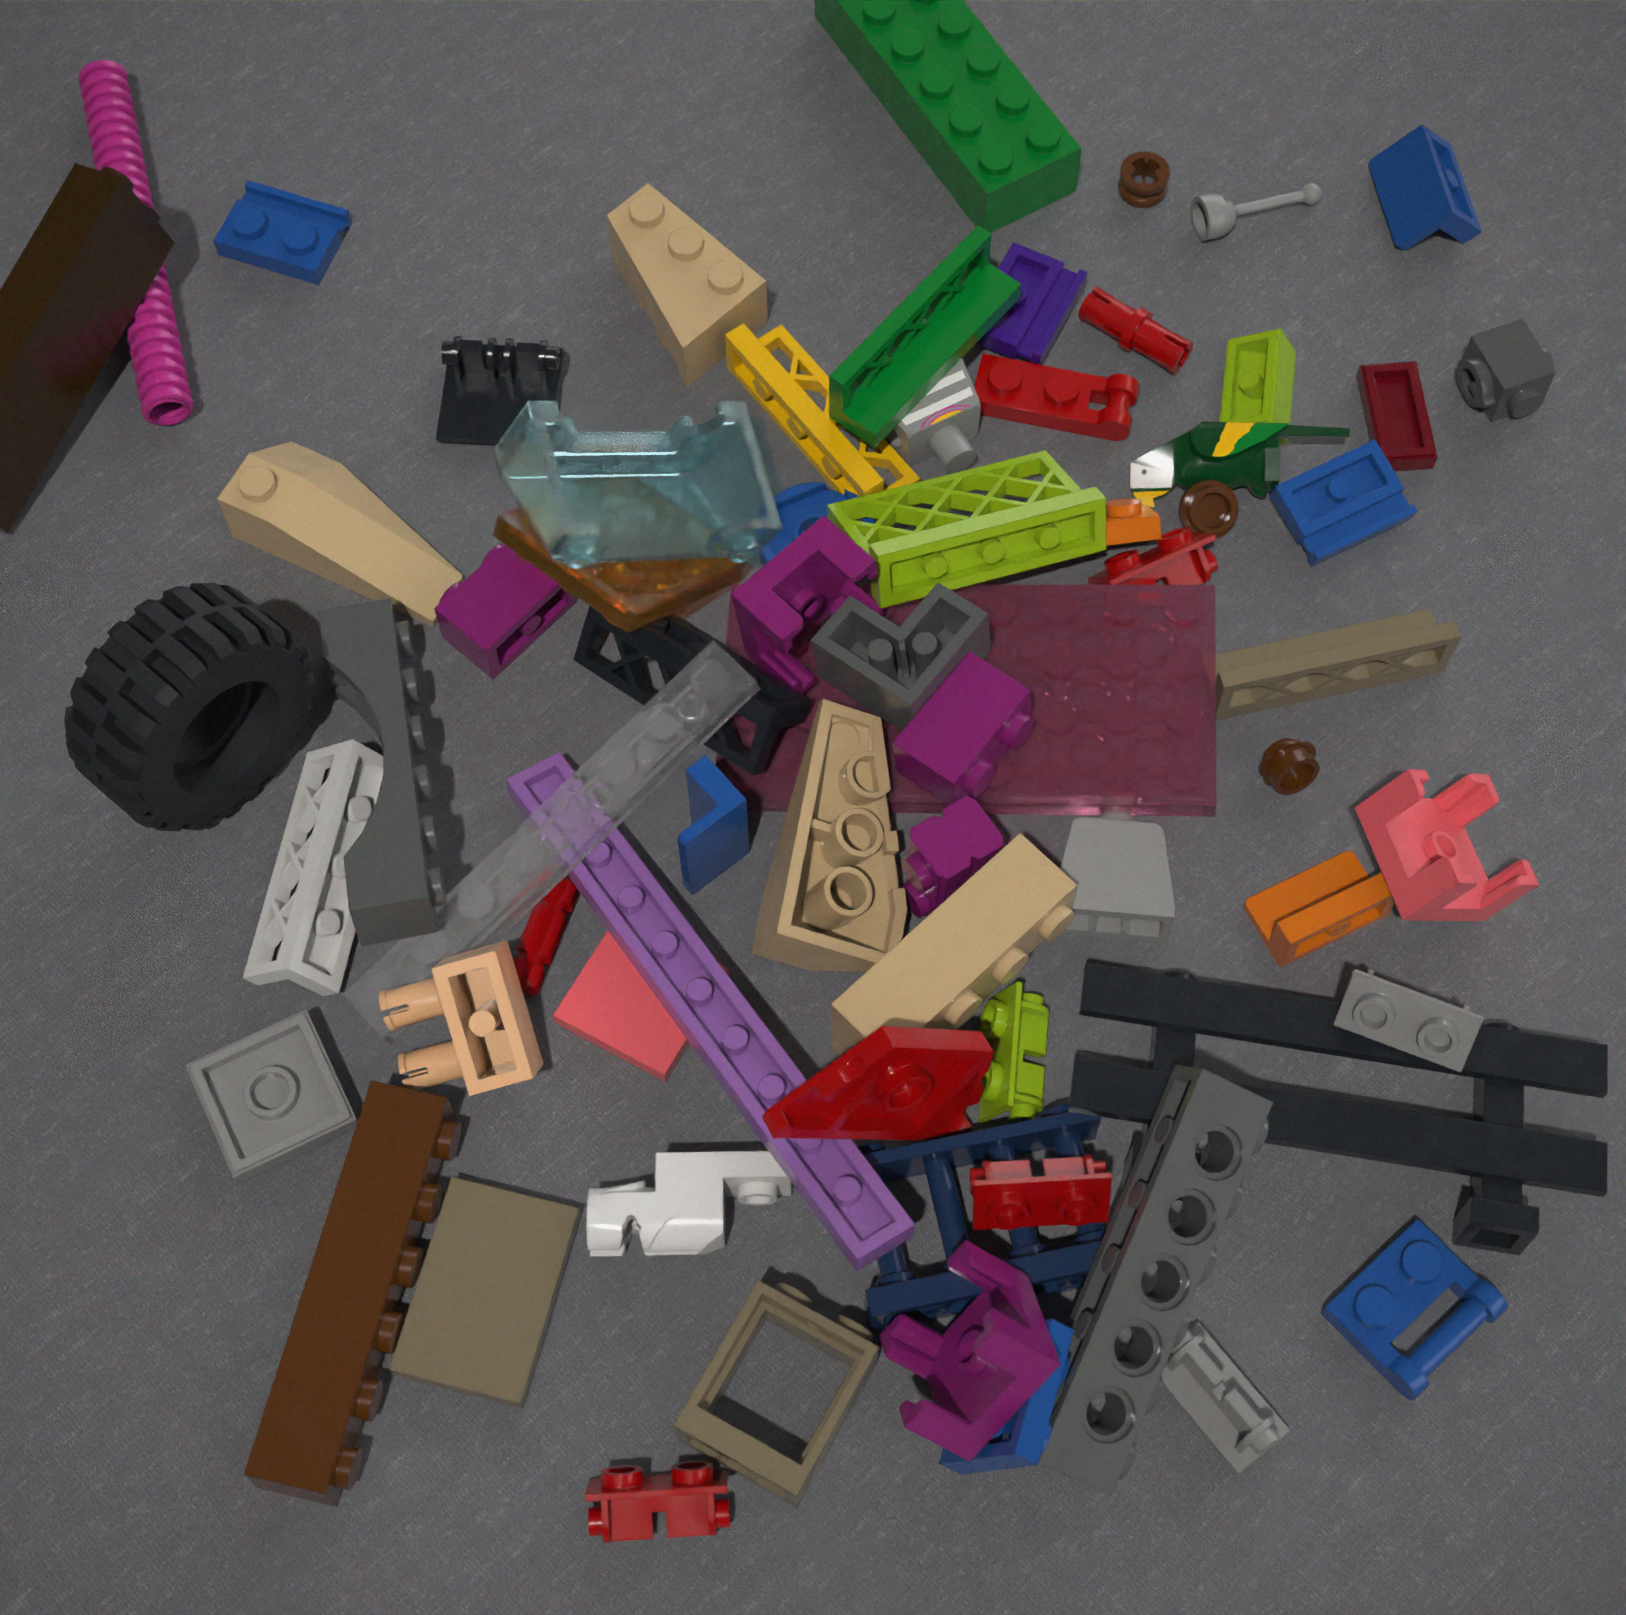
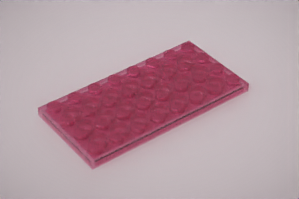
(1115, 701)

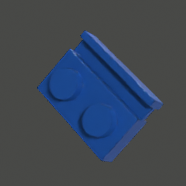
(283, 232)
(1343, 502)

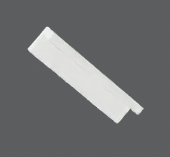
(317, 918)

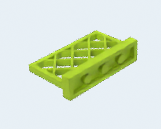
(964, 550)

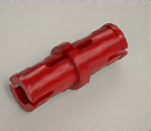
(1135, 330)

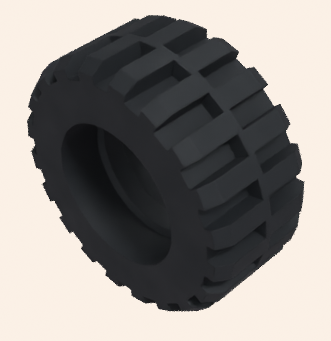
(189, 706)

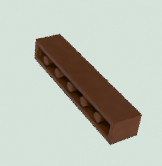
(353, 1296)

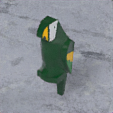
(1220, 452)

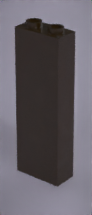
(66, 315)

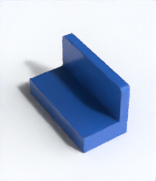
(1423, 189)
(717, 829)

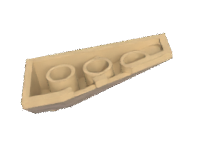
(334, 527)
(834, 870)

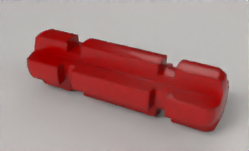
(543, 935)

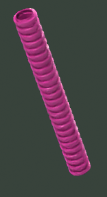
(153, 328)

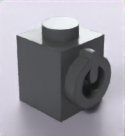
(1505, 371)

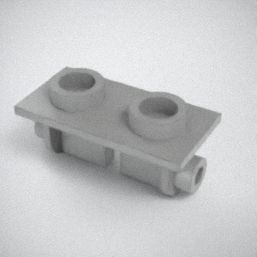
(1408, 1020)
(1221, 1400)

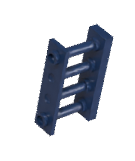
(949, 1293)

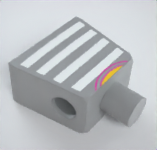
(941, 424)

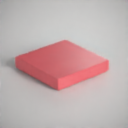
(621, 1013)

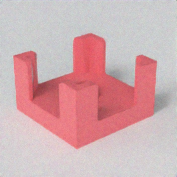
(1429, 852)

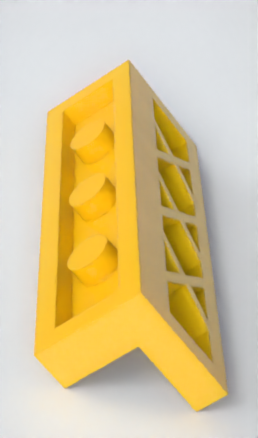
(799, 417)

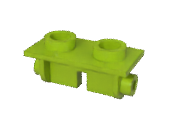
(1013, 1027)

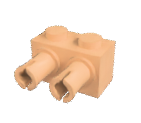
(485, 1016)

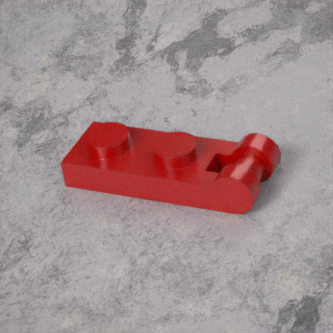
(1056, 397)

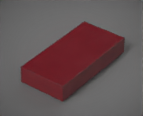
(1397, 414)

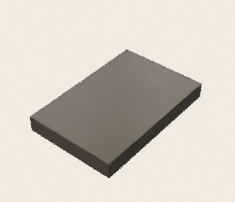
(486, 1292)

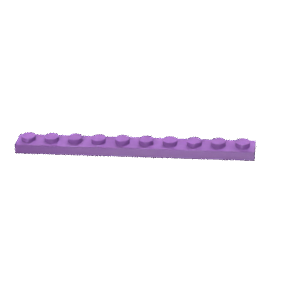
(723, 1030)

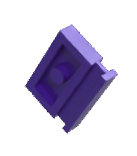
(1043, 305)

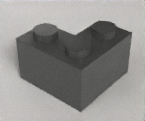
(894, 666)

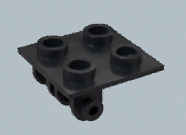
(491, 386)

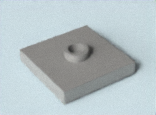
(271, 1096)

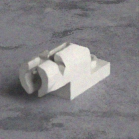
(686, 1205)

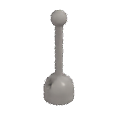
(1216, 215)

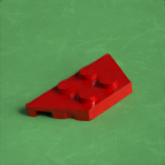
(889, 1088)

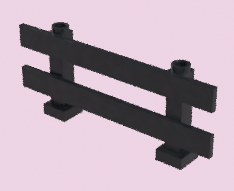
(1488, 1148)

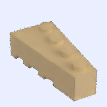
(960, 949)

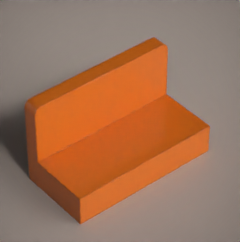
(1318, 907)

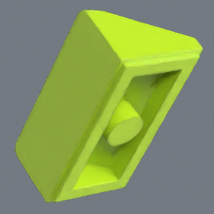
(1258, 379)

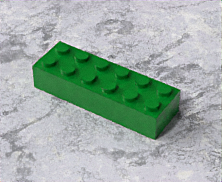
(958, 103)

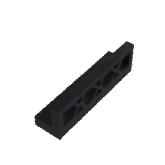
(673, 646)

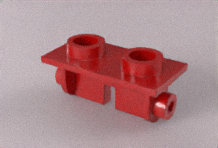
(1176, 560)
(1068, 1193)
(631, 1499)

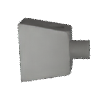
(1119, 878)

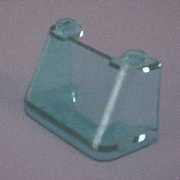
(640, 491)

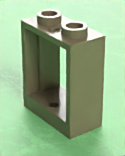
(744, 1454)

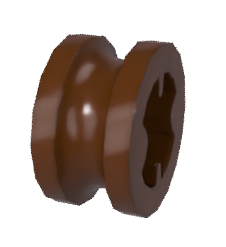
(1142, 194)

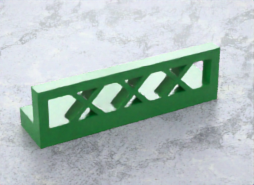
(921, 340)

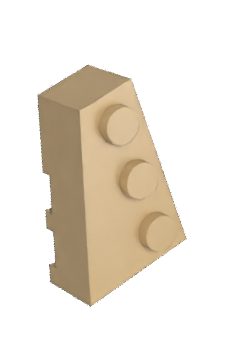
(684, 280)

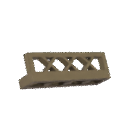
(1332, 662)

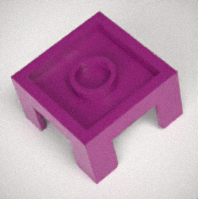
(797, 593)
(981, 1363)

